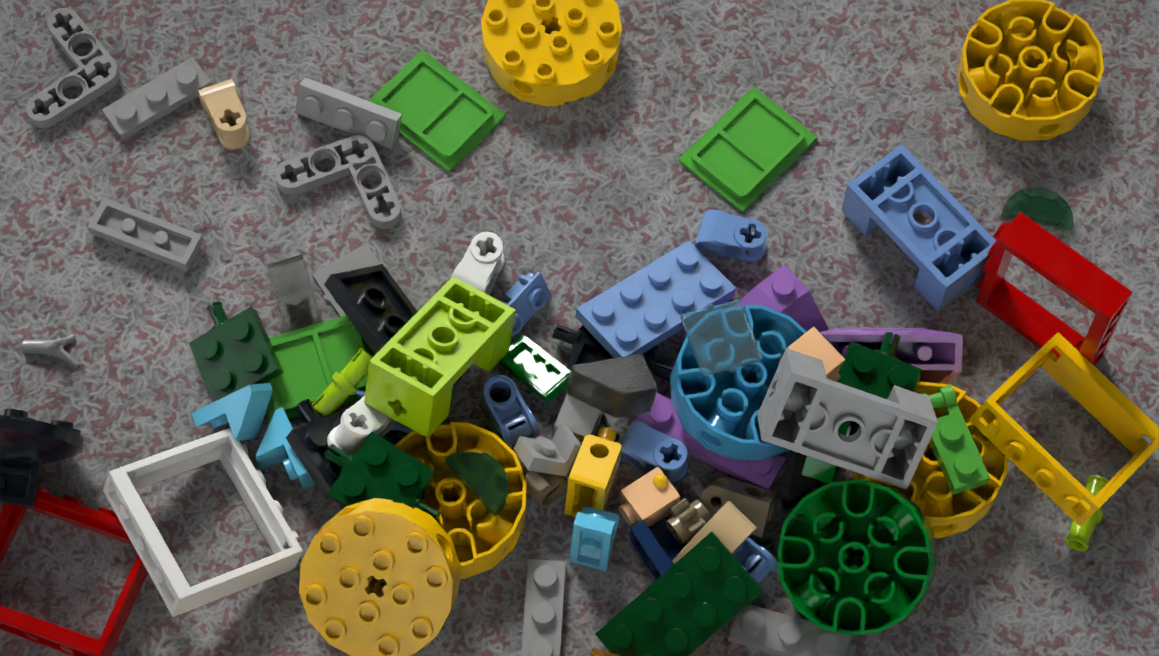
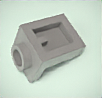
(549, 456)

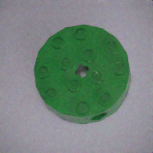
(818, 552)

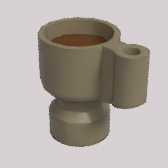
(543, 485)

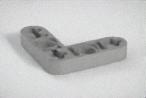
(85, 65)
(355, 167)

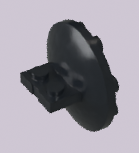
(23, 450)

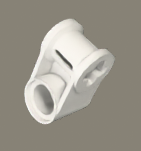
(481, 270)
(357, 425)

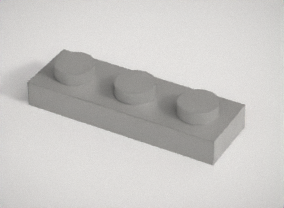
(156, 98)
(348, 113)
(145, 234)
(543, 608)
(785, 634)

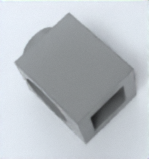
(579, 417)

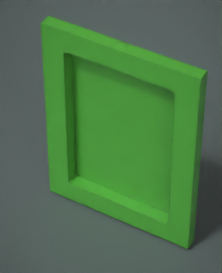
(438, 110)
(747, 149)
(310, 360)

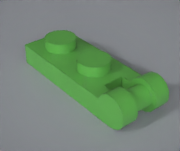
(955, 446)

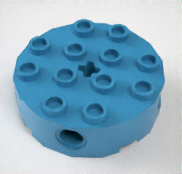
(724, 407)

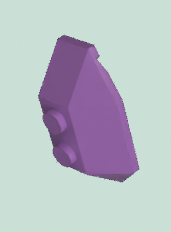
(930, 350)

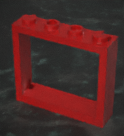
(1065, 270)
(46, 633)

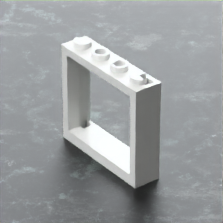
(154, 553)

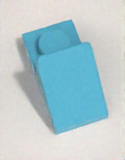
(239, 410)
(276, 448)
(593, 537)

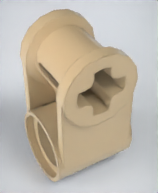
(226, 110)

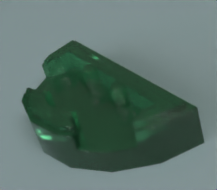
(1041, 206)
(483, 477)

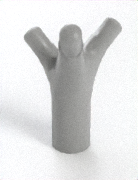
(51, 347)

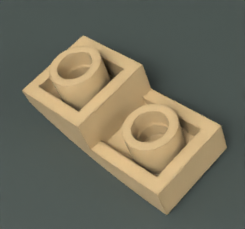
(728, 525)

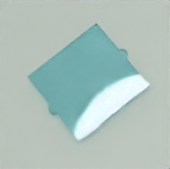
(721, 338)

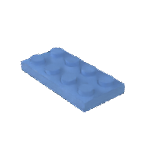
(651, 301)

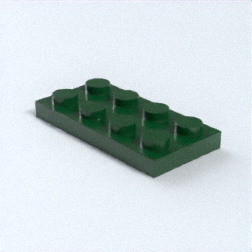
(683, 604)

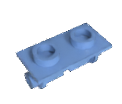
(527, 298)

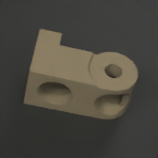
(751, 500)

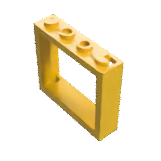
(1098, 397)

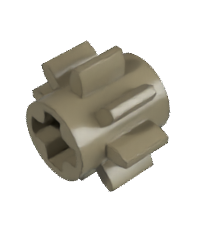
(687, 520)

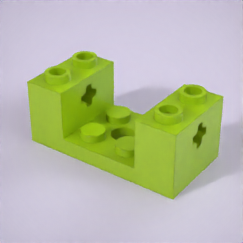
(422, 361)

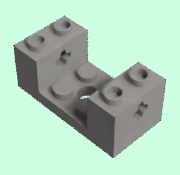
(807, 409)

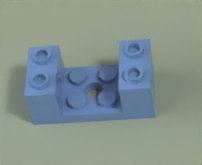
(946, 250)

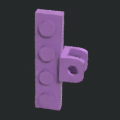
(756, 472)

